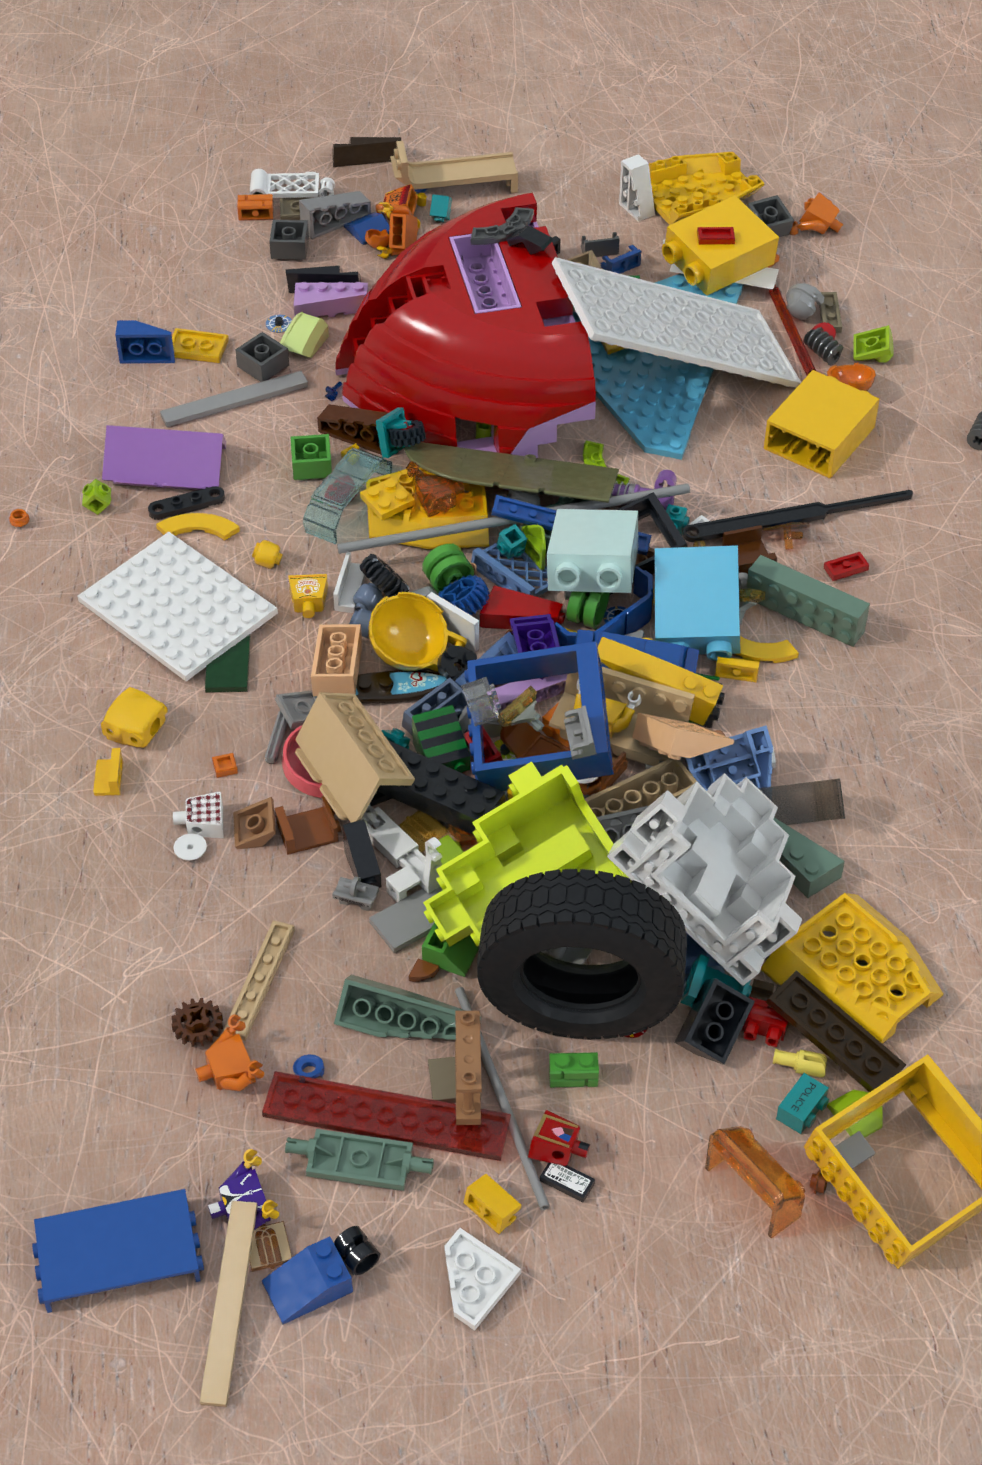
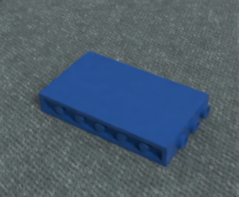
(115, 1246)

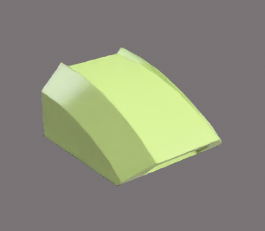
(305, 334)

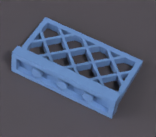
(508, 578)

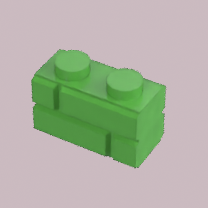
(573, 1069)

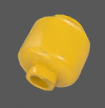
(267, 554)

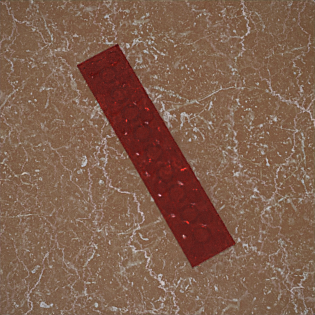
(383, 1115)

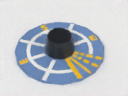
(278, 323)

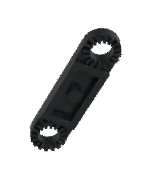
(186, 502)

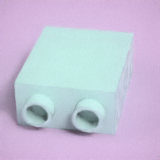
(592, 551)

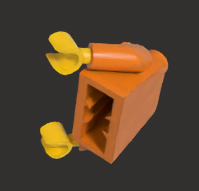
(402, 229)

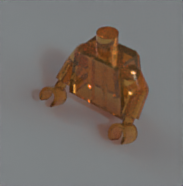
(433, 491)

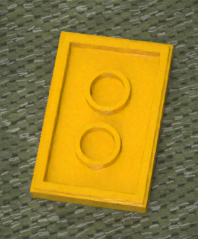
(199, 345)

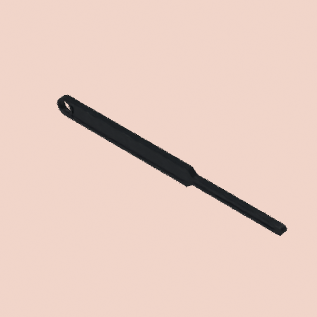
(799, 513)

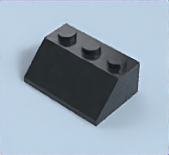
(714, 1021)

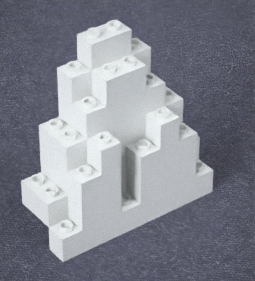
(719, 869)

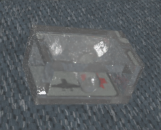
(481, 701)

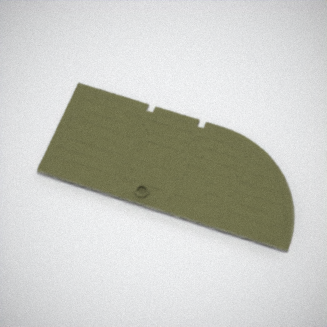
(515, 471)

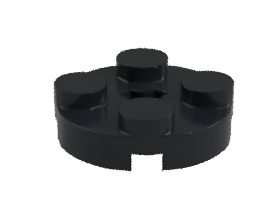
(451, 656)

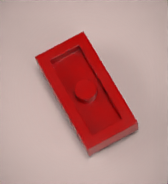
(846, 566)

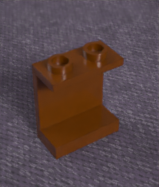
(749, 546)

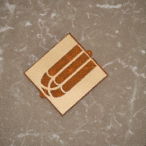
(269, 1247)

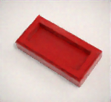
(715, 235)

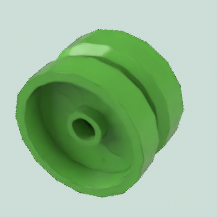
(446, 565)
(587, 607)

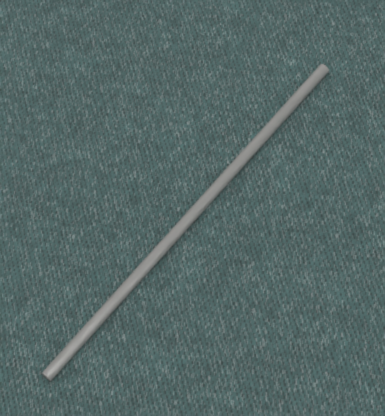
(497, 521)

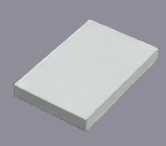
(458, 621)

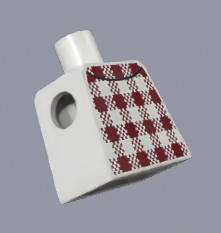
(202, 815)

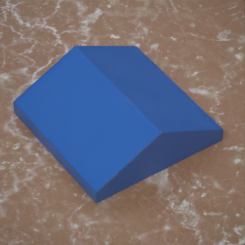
(370, 221)

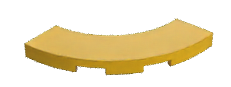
(199, 521)
(775, 652)

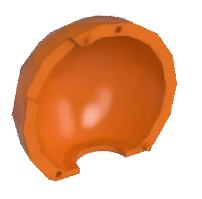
(856, 375)

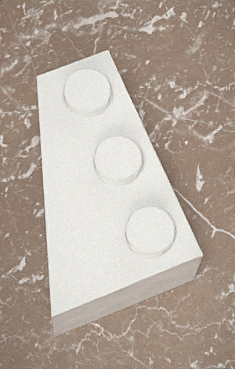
(636, 188)

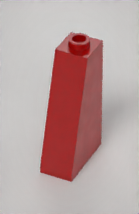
(513, 604)

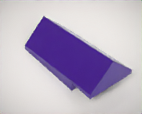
(534, 633)

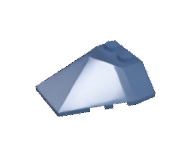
(747, 757)

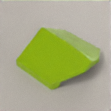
(535, 544)
(868, 1124)

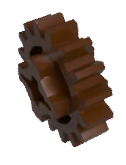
(197, 1022)

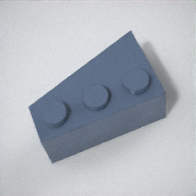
(442, 696)

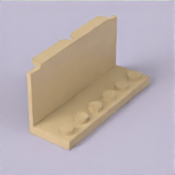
(655, 701)
(348, 754)

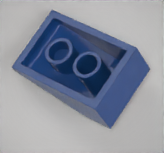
(143, 343)
(308, 1281)

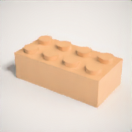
(336, 659)

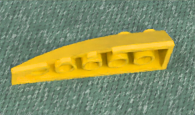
(648, 667)

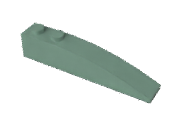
(393, 1011)

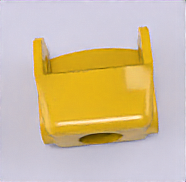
(133, 718)

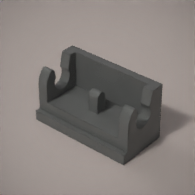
(601, 247)

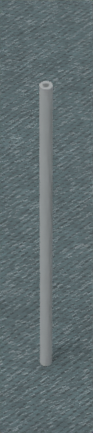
(506, 1108)

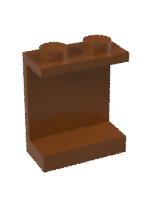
(308, 828)

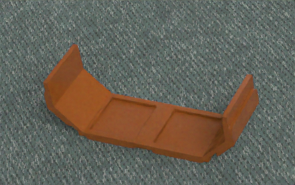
(527, 742)

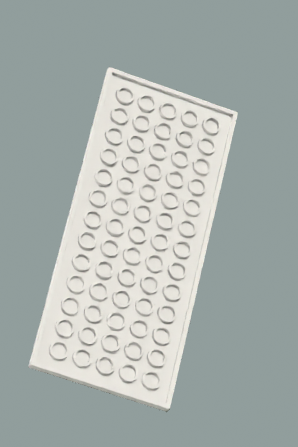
(674, 323)

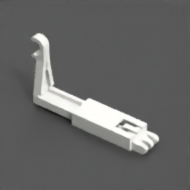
(402, 849)

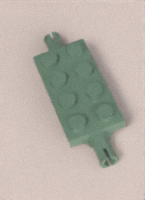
(359, 1159)

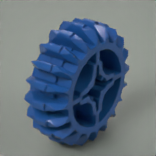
(467, 593)

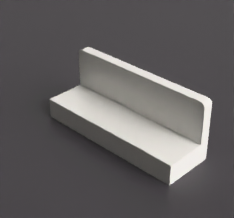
(347, 585)

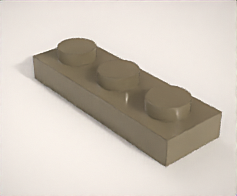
(830, 310)

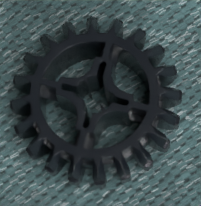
(383, 576)

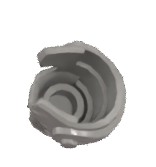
(802, 300)

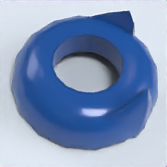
(309, 1060)

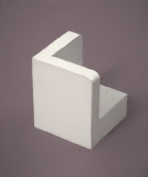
(401, 882)

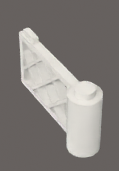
(262, 184)

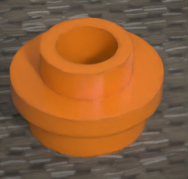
(19, 518)

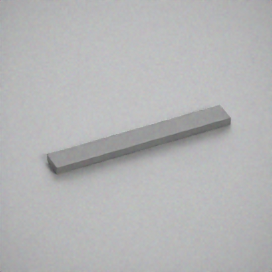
(234, 399)

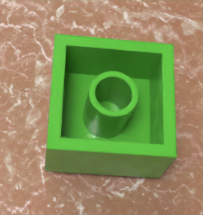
(311, 456)

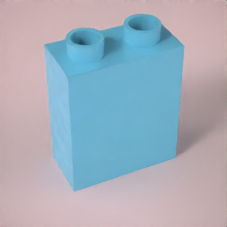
(698, 599)

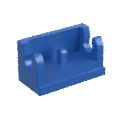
(623, 262)

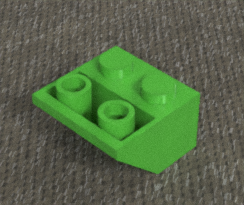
(454, 959)

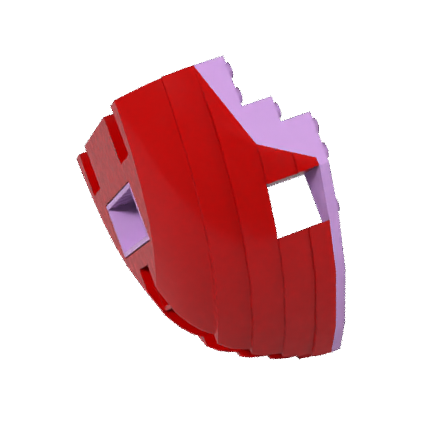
(445, 354)

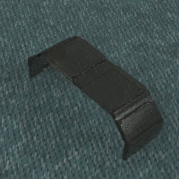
(807, 801)

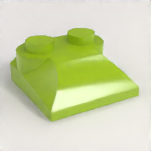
(874, 345)

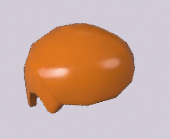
(377, 238)

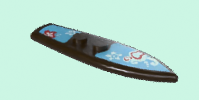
(396, 685)

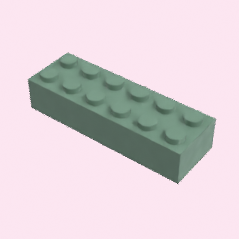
(809, 600)

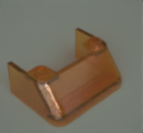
(760, 1172)

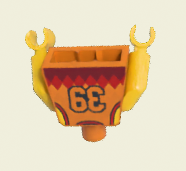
(406, 197)

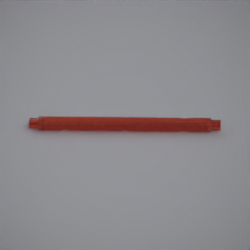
(791, 330)

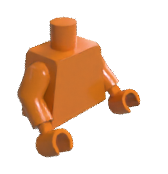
(819, 216)
(229, 1060)

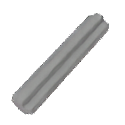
(276, 739)

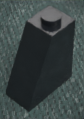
(361, 853)

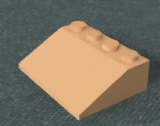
(677, 737)

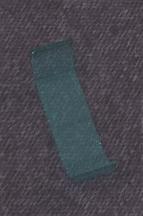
(338, 490)

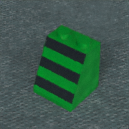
(440, 738)

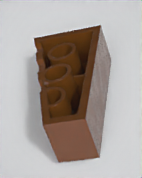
(351, 426)

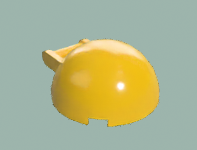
(410, 632)

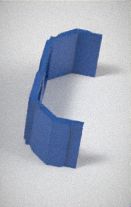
(627, 621)
(672, 653)

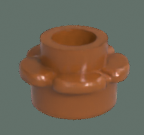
(818, 1183)

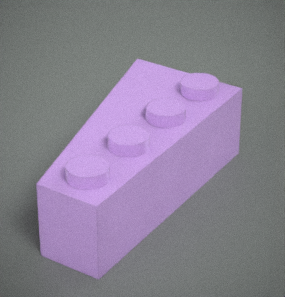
(328, 298)

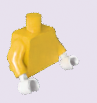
(618, 714)

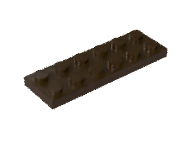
(835, 1032)

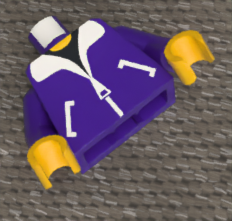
(245, 1187)

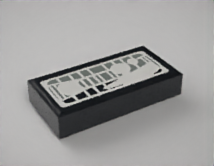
(567, 1180)

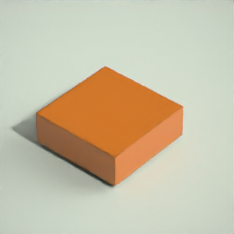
(225, 765)

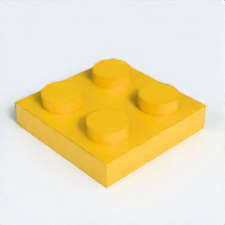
(387, 498)

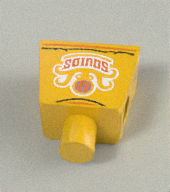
(308, 593)

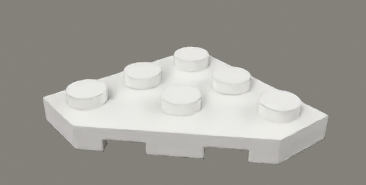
(476, 1277)

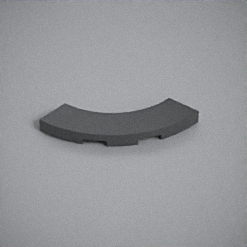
(494, 234)

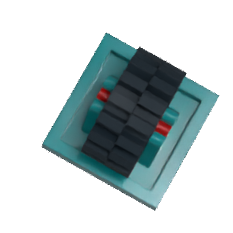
(397, 432)

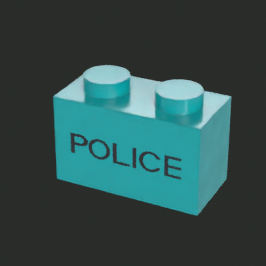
(802, 1103)

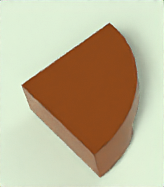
(423, 970)

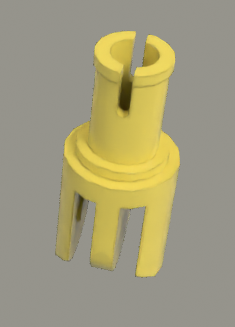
(803, 1062)

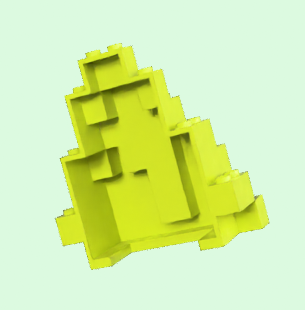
(532, 833)

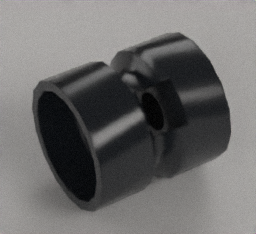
(356, 1250)

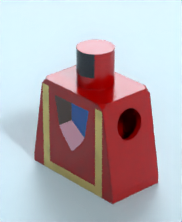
(557, 1140)

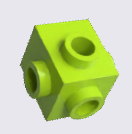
(96, 496)

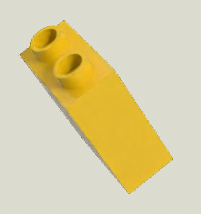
(720, 265)
(821, 423)

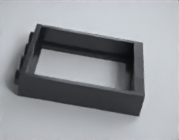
(651, 506)

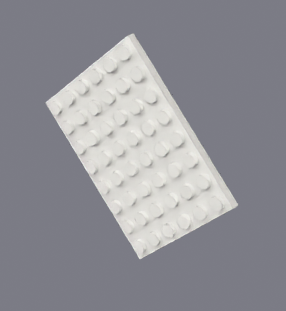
(177, 605)

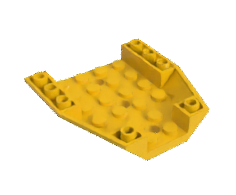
(698, 181)
(468, 507)
(834, 969)

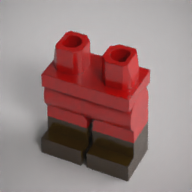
(761, 1018)

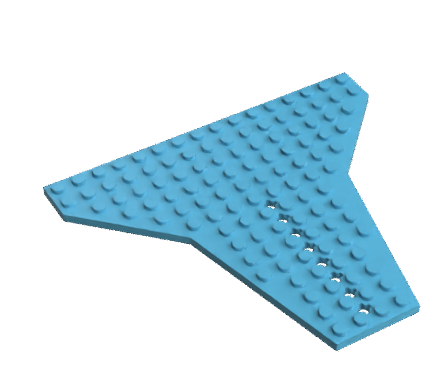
(651, 393)

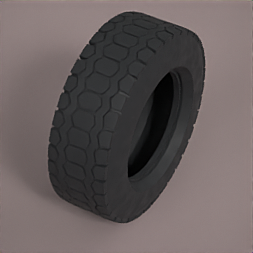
(583, 913)

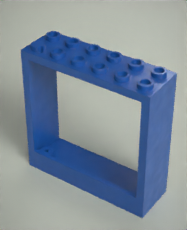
(539, 664)

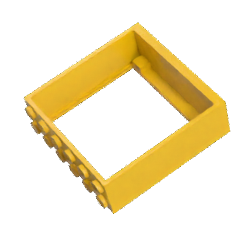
(947, 1115)

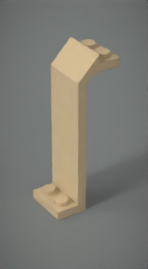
(454, 170)

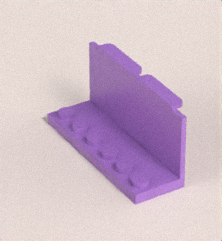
(162, 457)

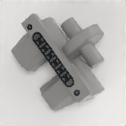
(355, 892)

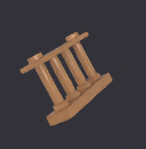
(468, 1068)

